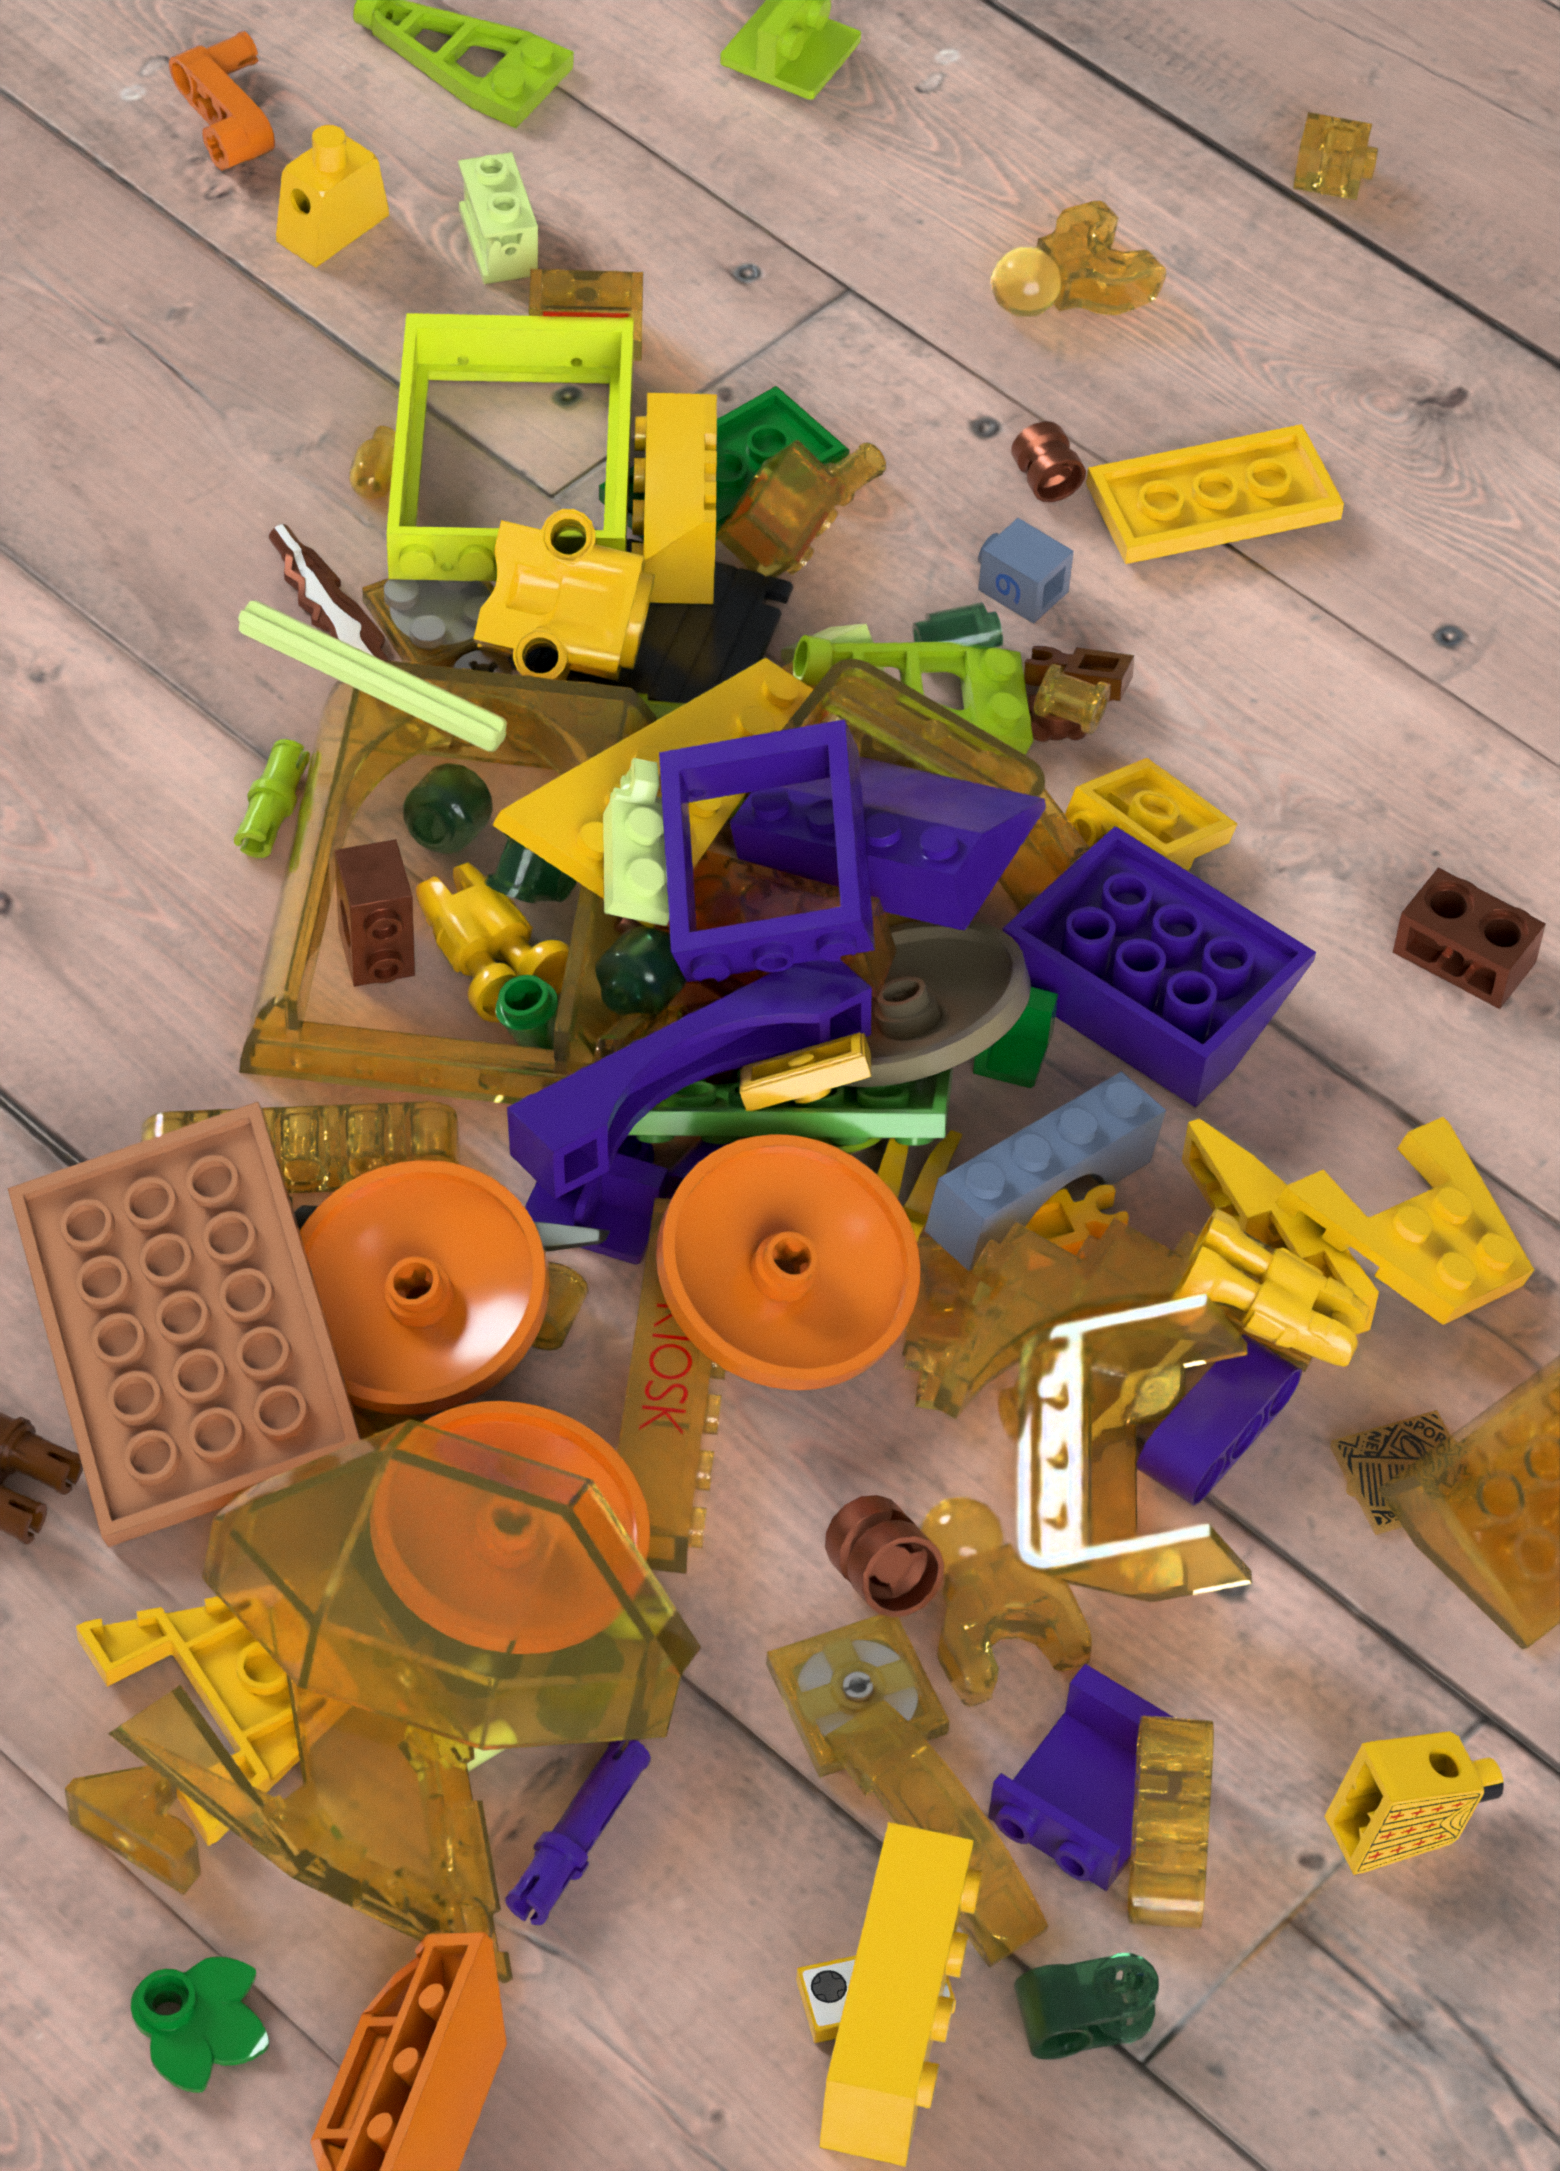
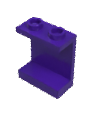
(1079, 1782)

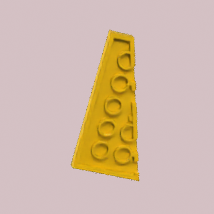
(566, 815)

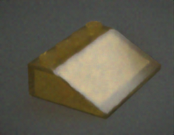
(1491, 1507)

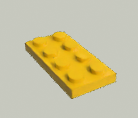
(1214, 493)

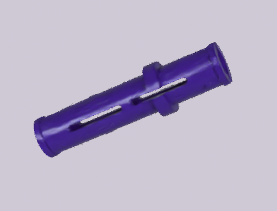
(564, 1850)

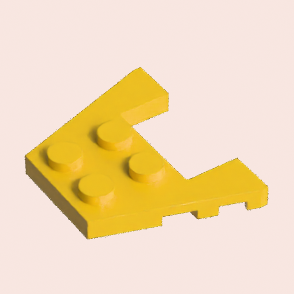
(1437, 1249)
(228, 1671)

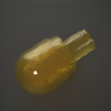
(372, 465)

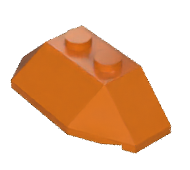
(418, 2064)

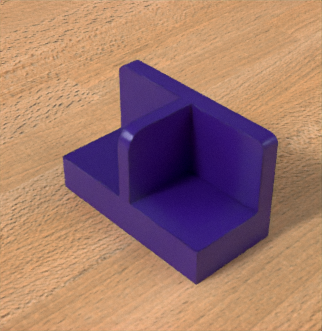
(614, 1202)

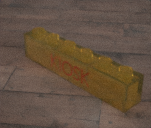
(667, 1420)

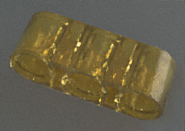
(1170, 1822)

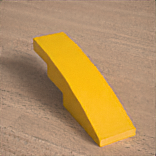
(1247, 1191)

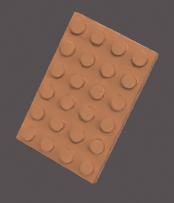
(182, 1321)

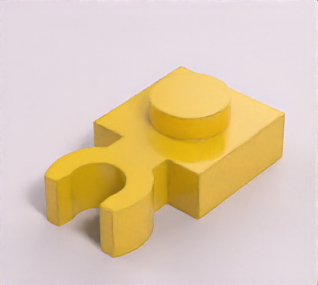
(1071, 1222)

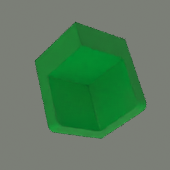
(1021, 1051)

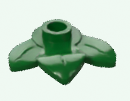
(208, 2027)

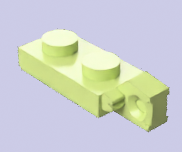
(636, 848)

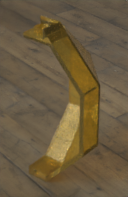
(454, 1592)

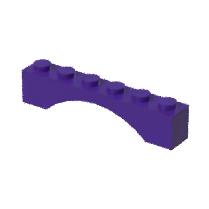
(579, 1123)

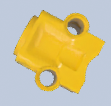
(577, 604)

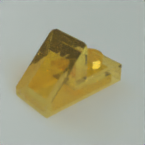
(130, 1817)

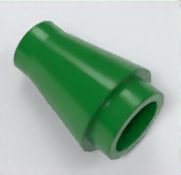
(528, 1011)

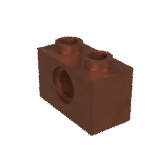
(375, 912)

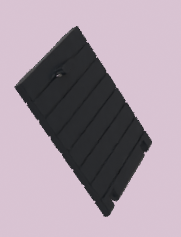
(695, 645)

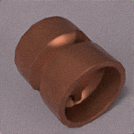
(884, 1556)

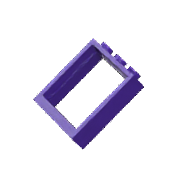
(750, 766)

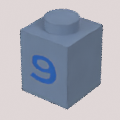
(1025, 570)

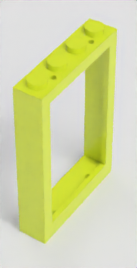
(502, 351)

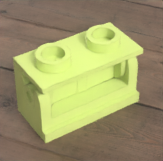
(498, 218)

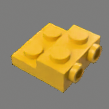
(1151, 809)

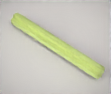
(373, 676)

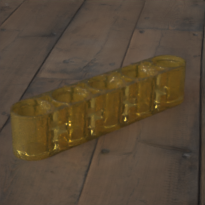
(336, 1143)

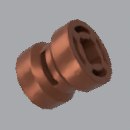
(1048, 461)

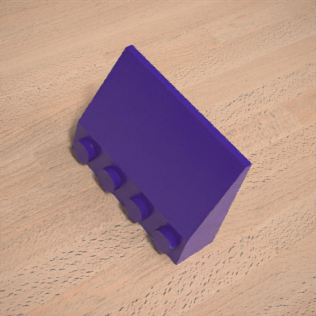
(928, 837)
(1157, 964)

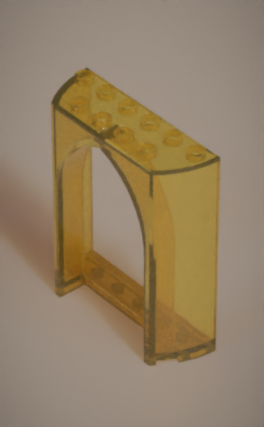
(354, 749)

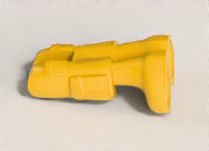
(484, 925)
(1286, 1304)

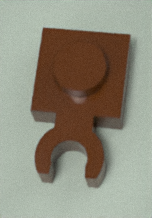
(1084, 665)

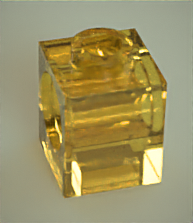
(1334, 156)

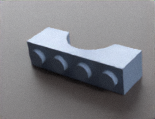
(1096, 1134)

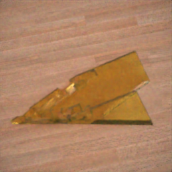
(373, 1825)

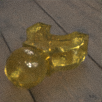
(1077, 269)
(996, 1599)

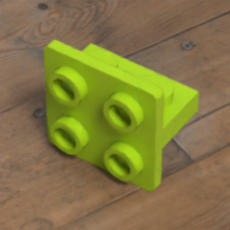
(791, 46)

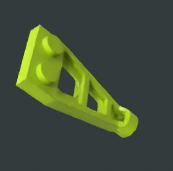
(507, 92)
(989, 678)

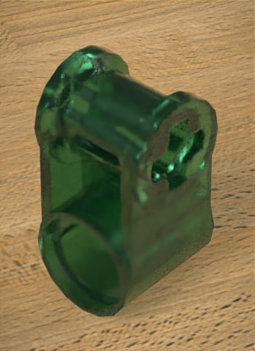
(528, 876)
(1082, 2004)

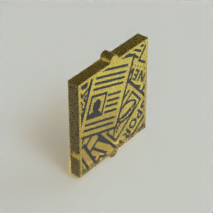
(1379, 1455)

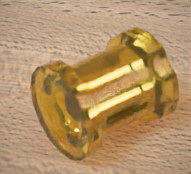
(1072, 699)

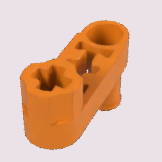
(237, 125)

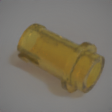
(858, 470)

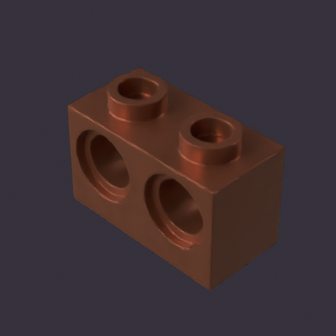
(1469, 937)

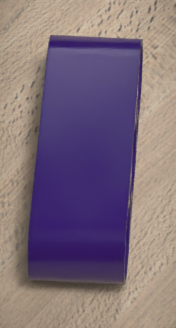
(1218, 1421)

